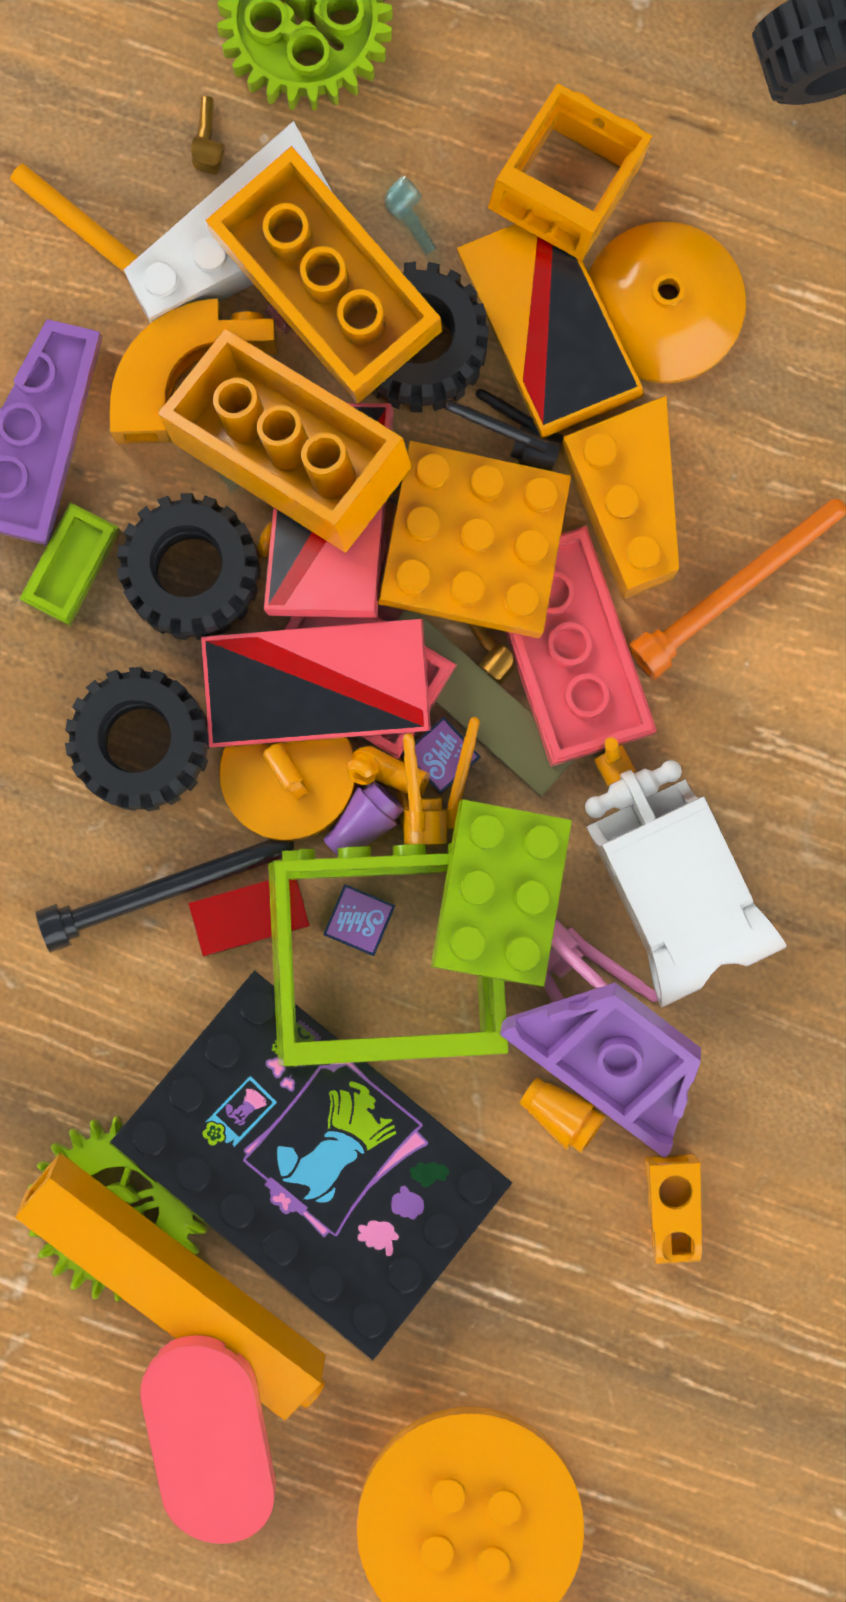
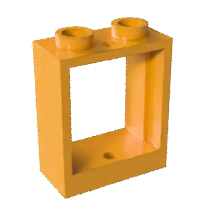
(549, 211)

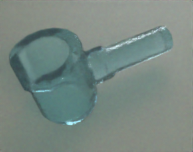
(399, 202)

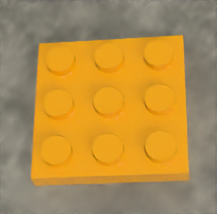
(475, 540)

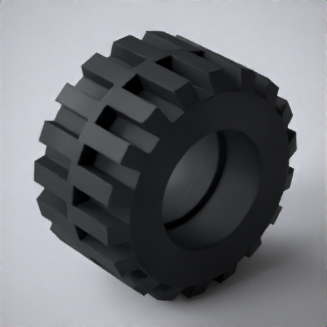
(803, 50)
(460, 365)
(172, 524)
(99, 712)

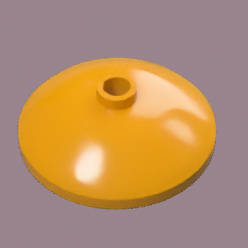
(680, 335)

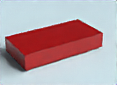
(241, 917)

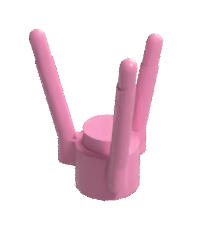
(567, 953)

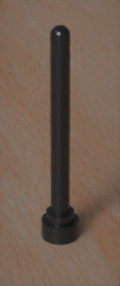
(64, 924)

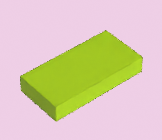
(70, 564)

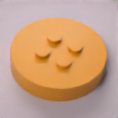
(470, 1512)

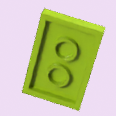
(501, 893)

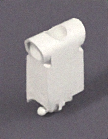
(677, 881)

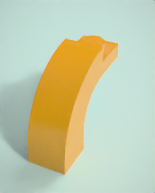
(161, 358)

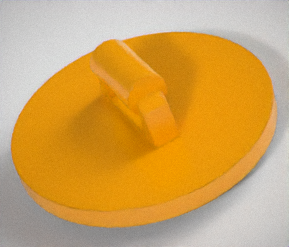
(288, 786)

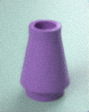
(366, 817)

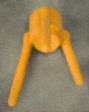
(424, 817)

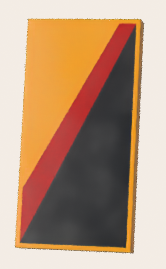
(549, 328)

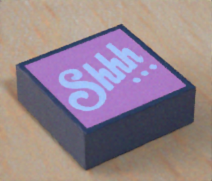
(439, 754)
(359, 920)

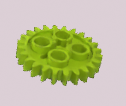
(274, 54)

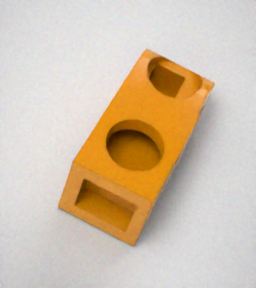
(674, 1207)

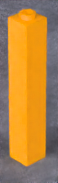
(169, 1282)

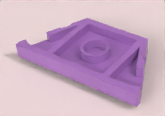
(613, 1057)

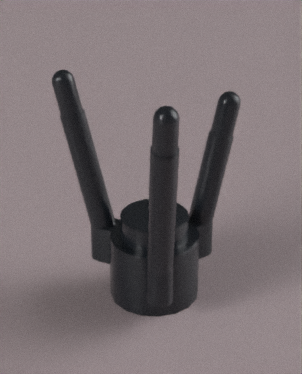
(528, 444)

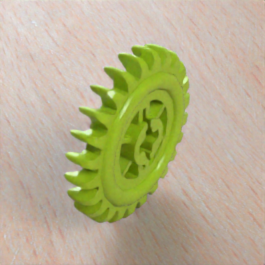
(92, 1157)

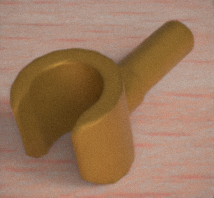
(206, 154)
(499, 660)

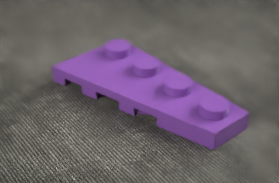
(42, 427)

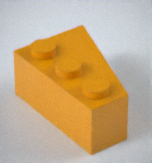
(628, 493)

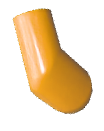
(373, 764)

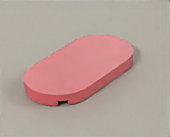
(208, 1440)

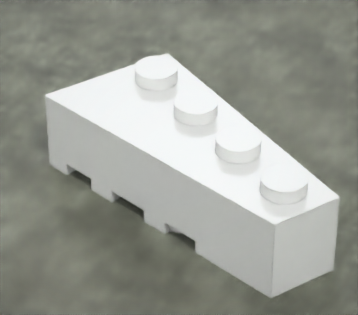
(187, 259)

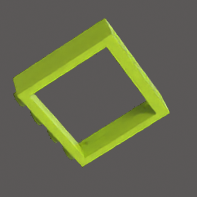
(357, 862)

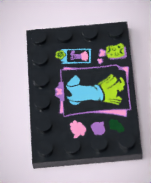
(312, 1169)

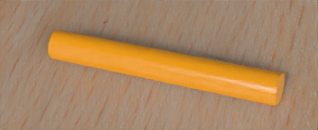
(72, 217)

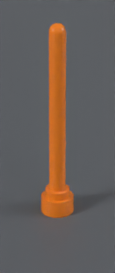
(656, 650)

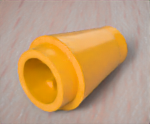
(562, 1114)

